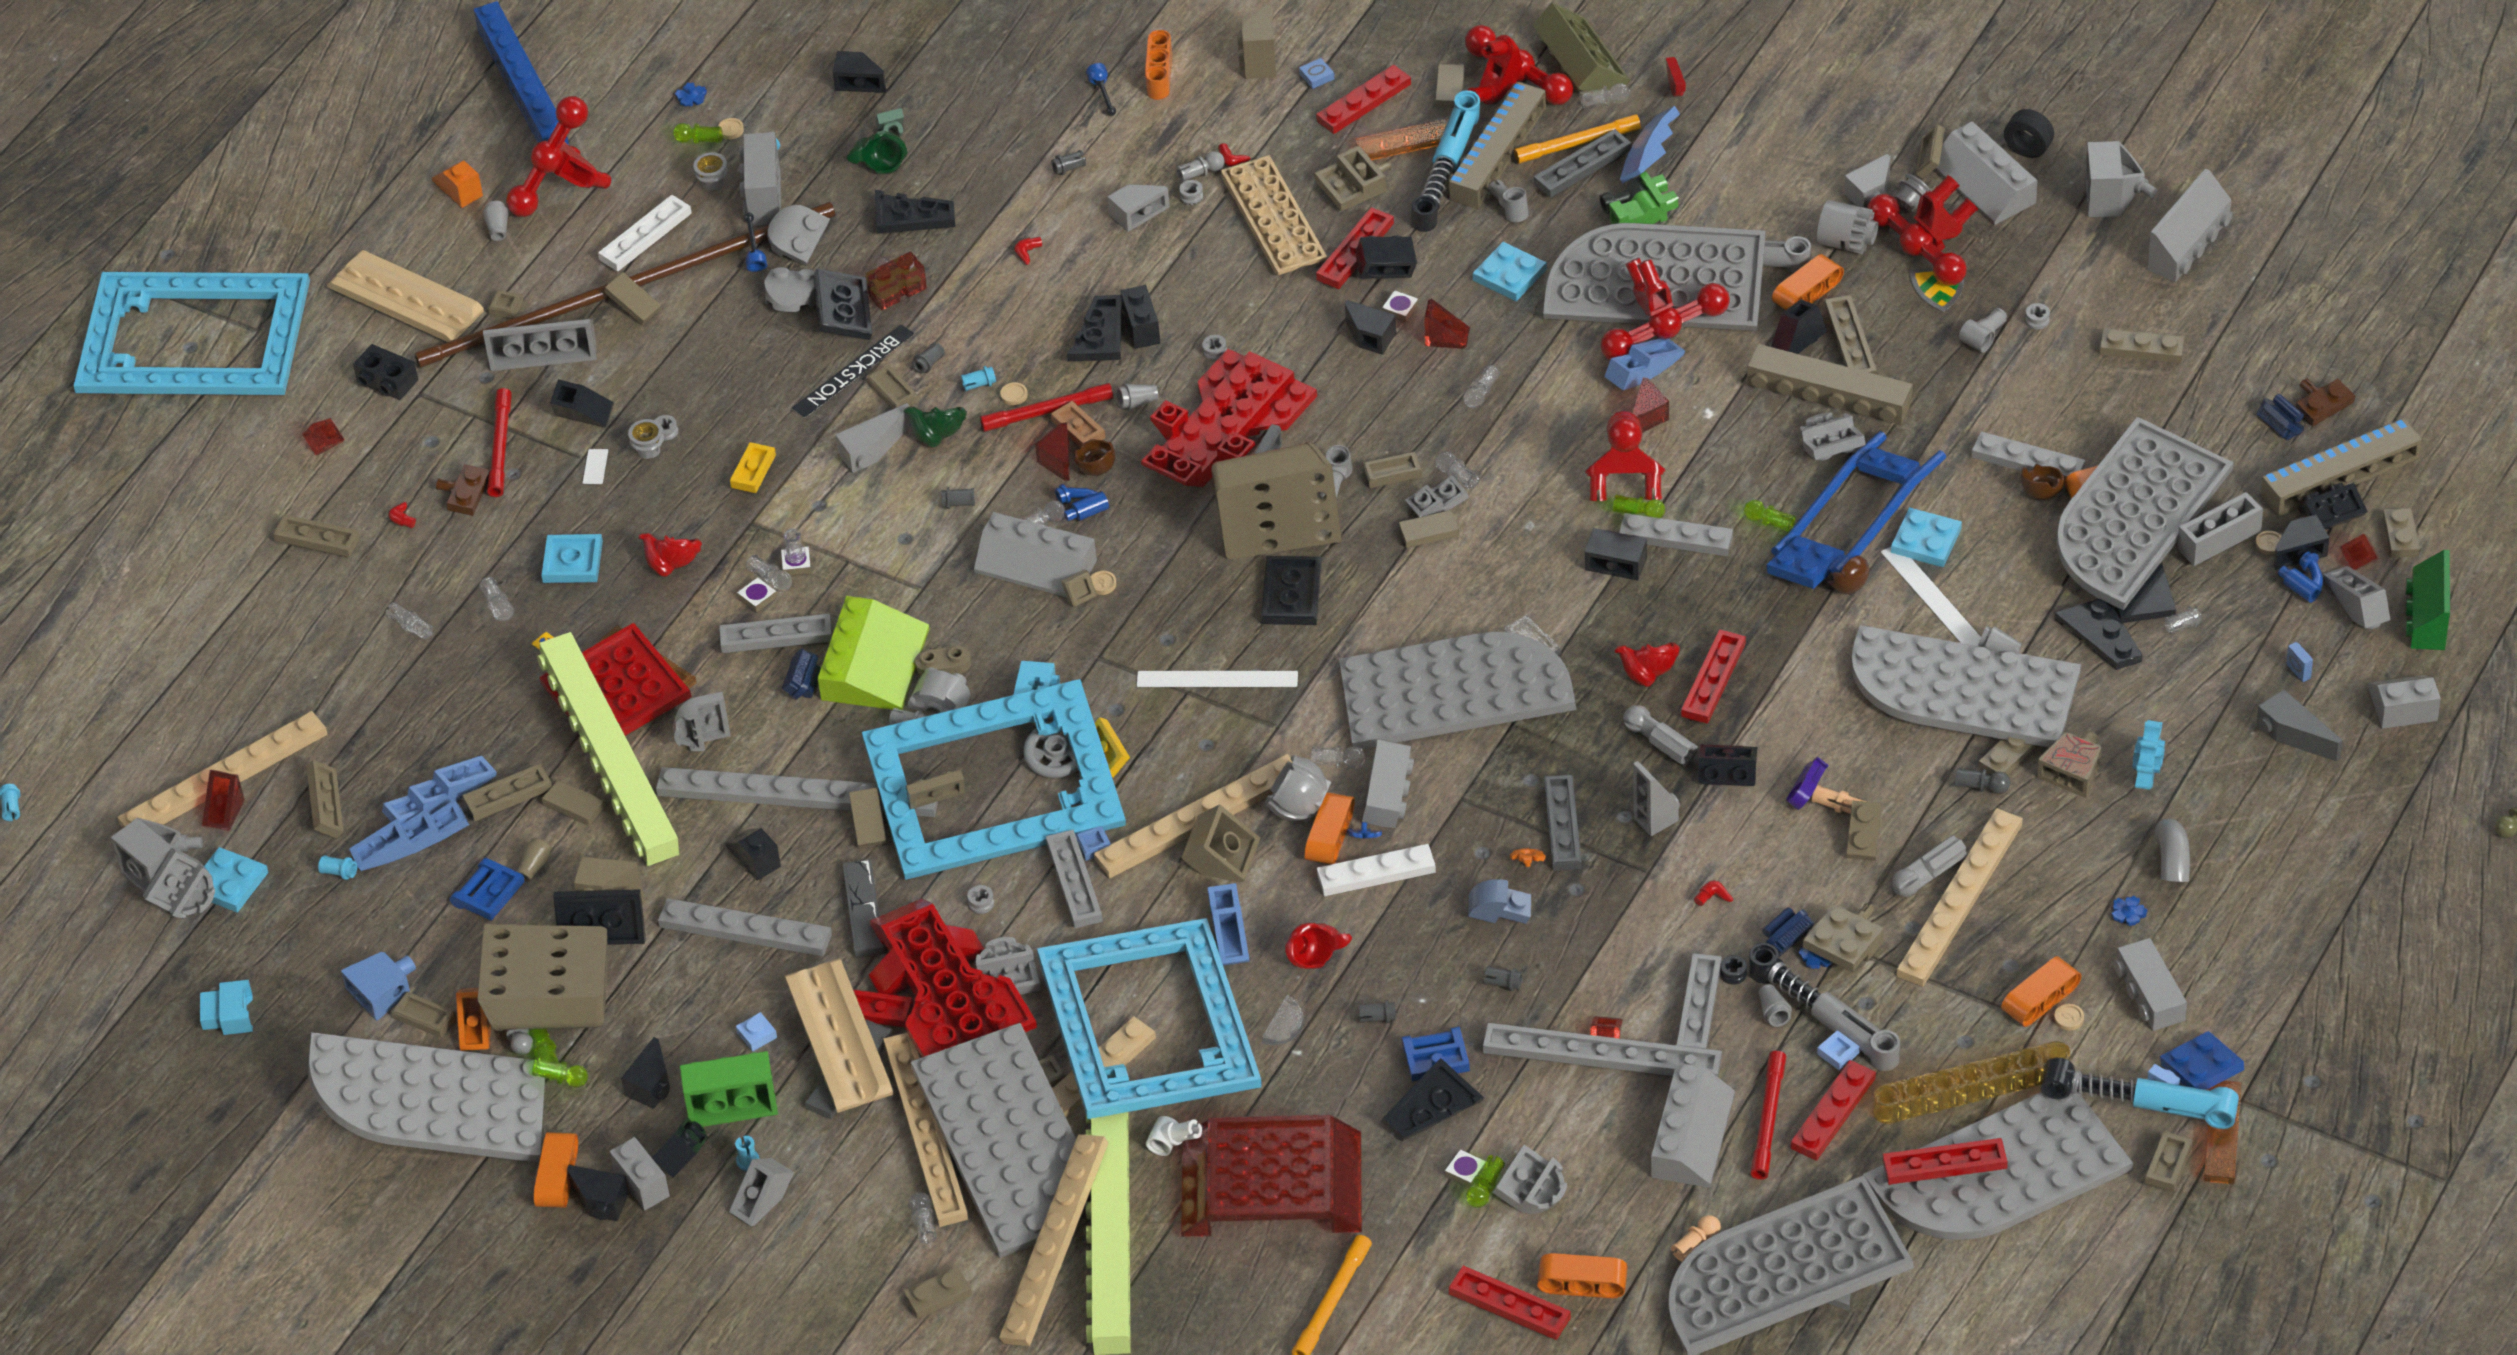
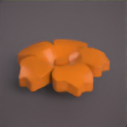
(1526, 855)

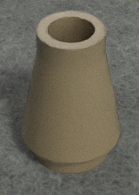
(533, 858)

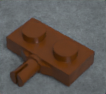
(2323, 401)
(466, 489)

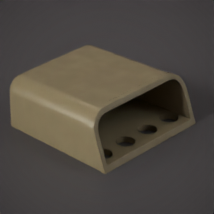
(1272, 502)
(547, 976)

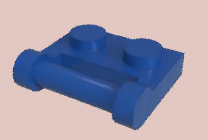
(492, 894)
(1421, 1060)

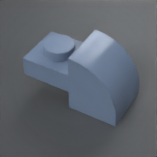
(1494, 900)

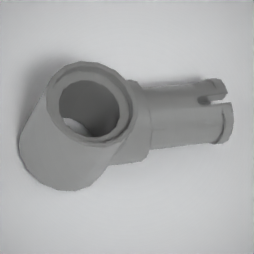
(1511, 199)
(1982, 333)
(1340, 470)

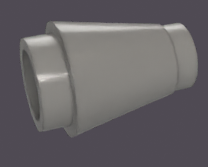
(496, 219)
(1136, 395)
(1999, 641)
(1774, 1007)

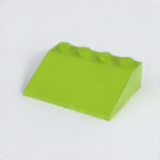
(871, 655)

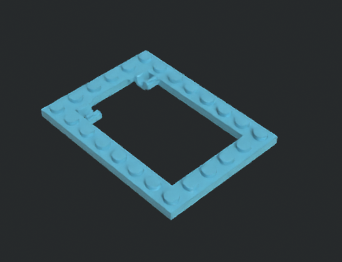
(122, 290)
(1070, 714)
(1108, 1089)

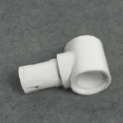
(1169, 1133)

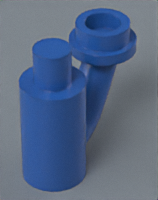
(1089, 505)
(2301, 584)

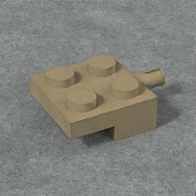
(1353, 178)
(1845, 936)

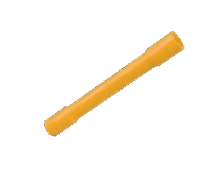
(1538, 150)
(1352, 1260)

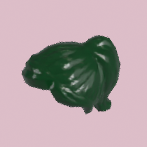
(880, 152)
(935, 425)

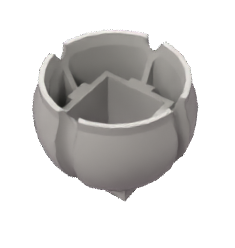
(1298, 790)

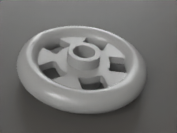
(1052, 742)

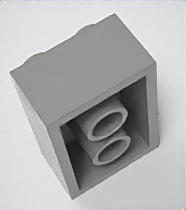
(760, 176)

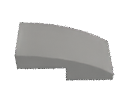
(1439, 499)

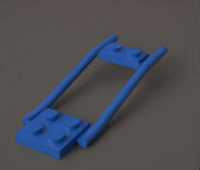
(1810, 561)

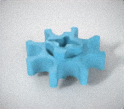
(2148, 755)

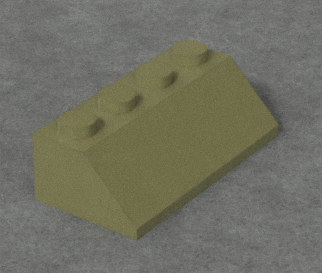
(1578, 49)

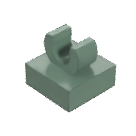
(890, 119)

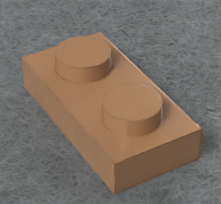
(1080, 425)

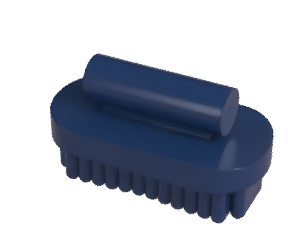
(2281, 416)
(802, 675)
(1787, 929)

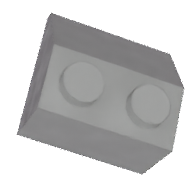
(2405, 700)

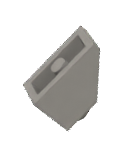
(1868, 181)
(1137, 204)
(760, 1190)

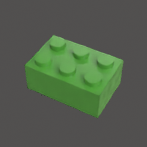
(729, 1089)

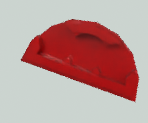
(1675, 77)

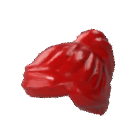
(669, 553)
(1648, 662)
(1313, 944)

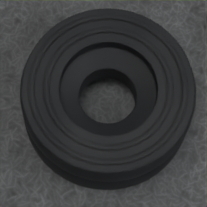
(2035, 124)

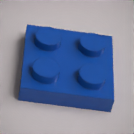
(2202, 1062)

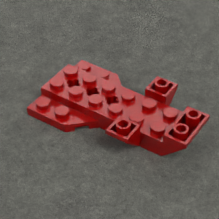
(1238, 402)
(934, 955)

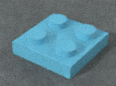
(1509, 271)
(1926, 537)
(572, 558)
(234, 878)

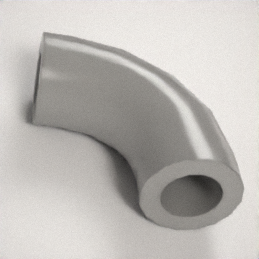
(2174, 850)

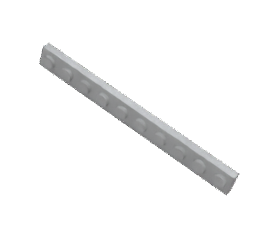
(765, 789)

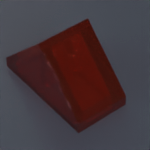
(1444, 328)
(1650, 406)
(1053, 451)
(222, 800)

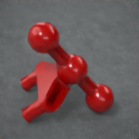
(1510, 64)
(559, 158)
(1931, 224)
(1656, 302)
(1625, 456)

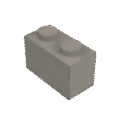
(643, 1175)

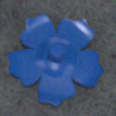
(691, 95)
(1364, 832)
(2128, 910)
(1813, 960)

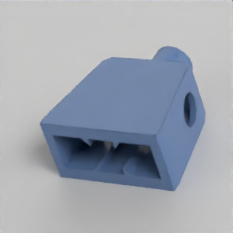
(378, 982)

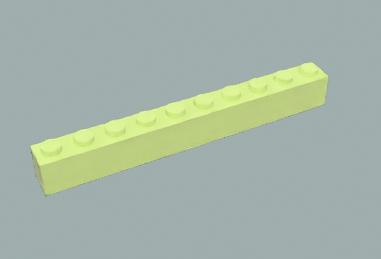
(608, 749)
(1109, 1241)

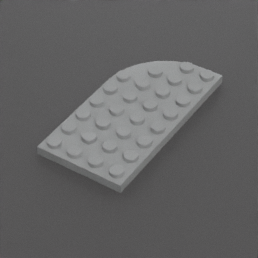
(1595, 285)
(2133, 510)
(1964, 686)
(1452, 687)
(429, 1096)
(1000, 1130)
(2052, 1156)
(1784, 1265)

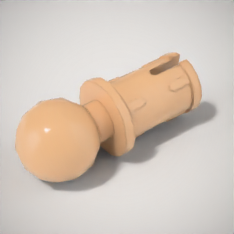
(1707, 1227)

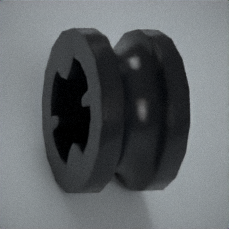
(1733, 962)

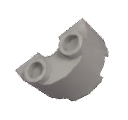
(939, 691)

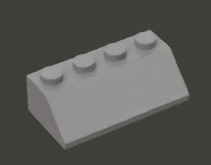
(1986, 174)
(2189, 227)
(540, 344)
(1032, 553)
(1692, 1127)

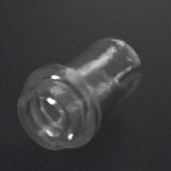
(794, 550)
(2183, 620)

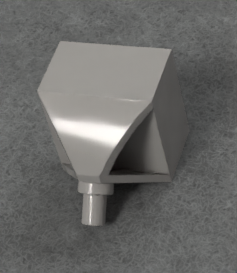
(2112, 179)
(144, 847)

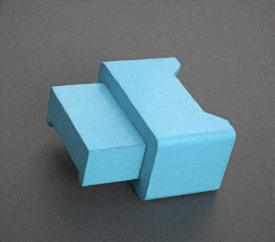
(227, 1008)

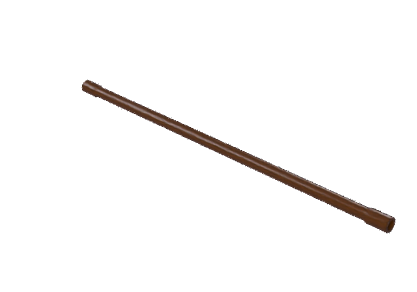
(438, 352)

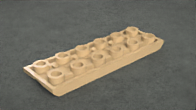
(1273, 215)
(406, 296)
(838, 1035)

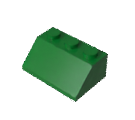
(2429, 602)

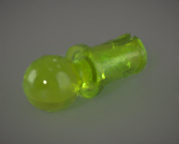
(684, 133)
(1636, 506)
(1755, 510)
(575, 1076)
(1478, 1194)

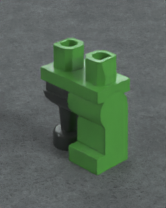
(1640, 201)

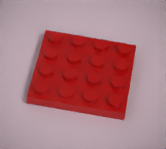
(632, 678)

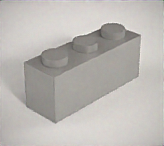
(2220, 529)
(1388, 784)
(2150, 984)

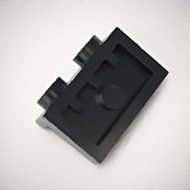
(2335, 506)
(1727, 765)

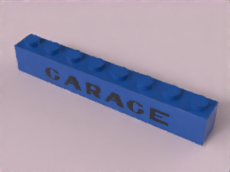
(516, 70)

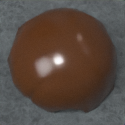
(1095, 457)
(2042, 482)
(1852, 577)

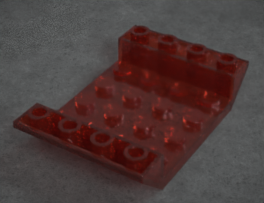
(1272, 1172)

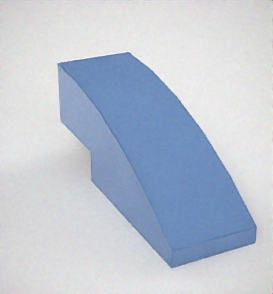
(1643, 360)
(1228, 924)

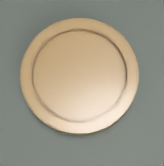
(731, 128)
(1013, 393)
(2267, 542)
(1103, 582)
(2069, 1017)

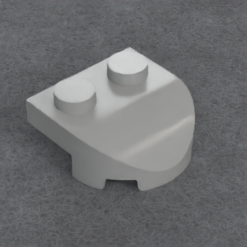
(796, 232)
(789, 289)
(1830, 435)
(701, 721)
(181, 885)
(1010, 959)
(1531, 1182)

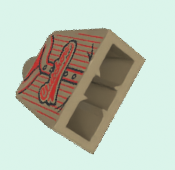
(2072, 763)

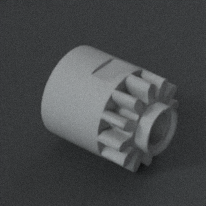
(1846, 227)

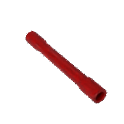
(1004, 418)
(496, 474)
(1762, 1153)

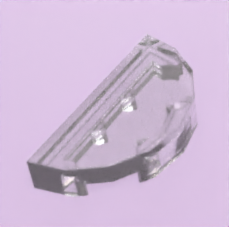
(1285, 1024)

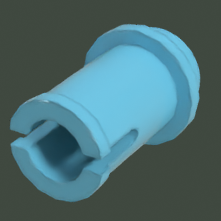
(978, 378)
(9, 800)
(341, 867)
(745, 1152)

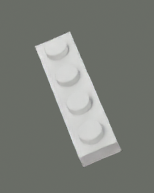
(644, 233)
(1376, 870)

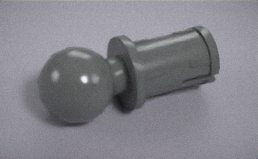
(1998, 781)

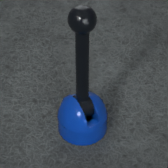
(1097, 75)
(755, 259)

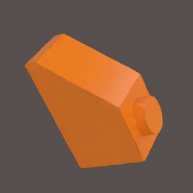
(460, 183)
(472, 1022)

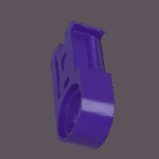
(1806, 783)

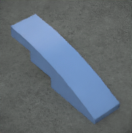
(1648, 145)
(446, 786)
(404, 839)

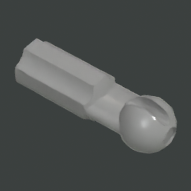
(1662, 736)
(1929, 866)

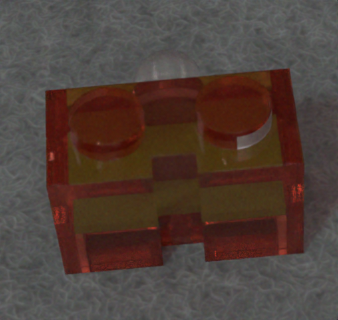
(895, 279)

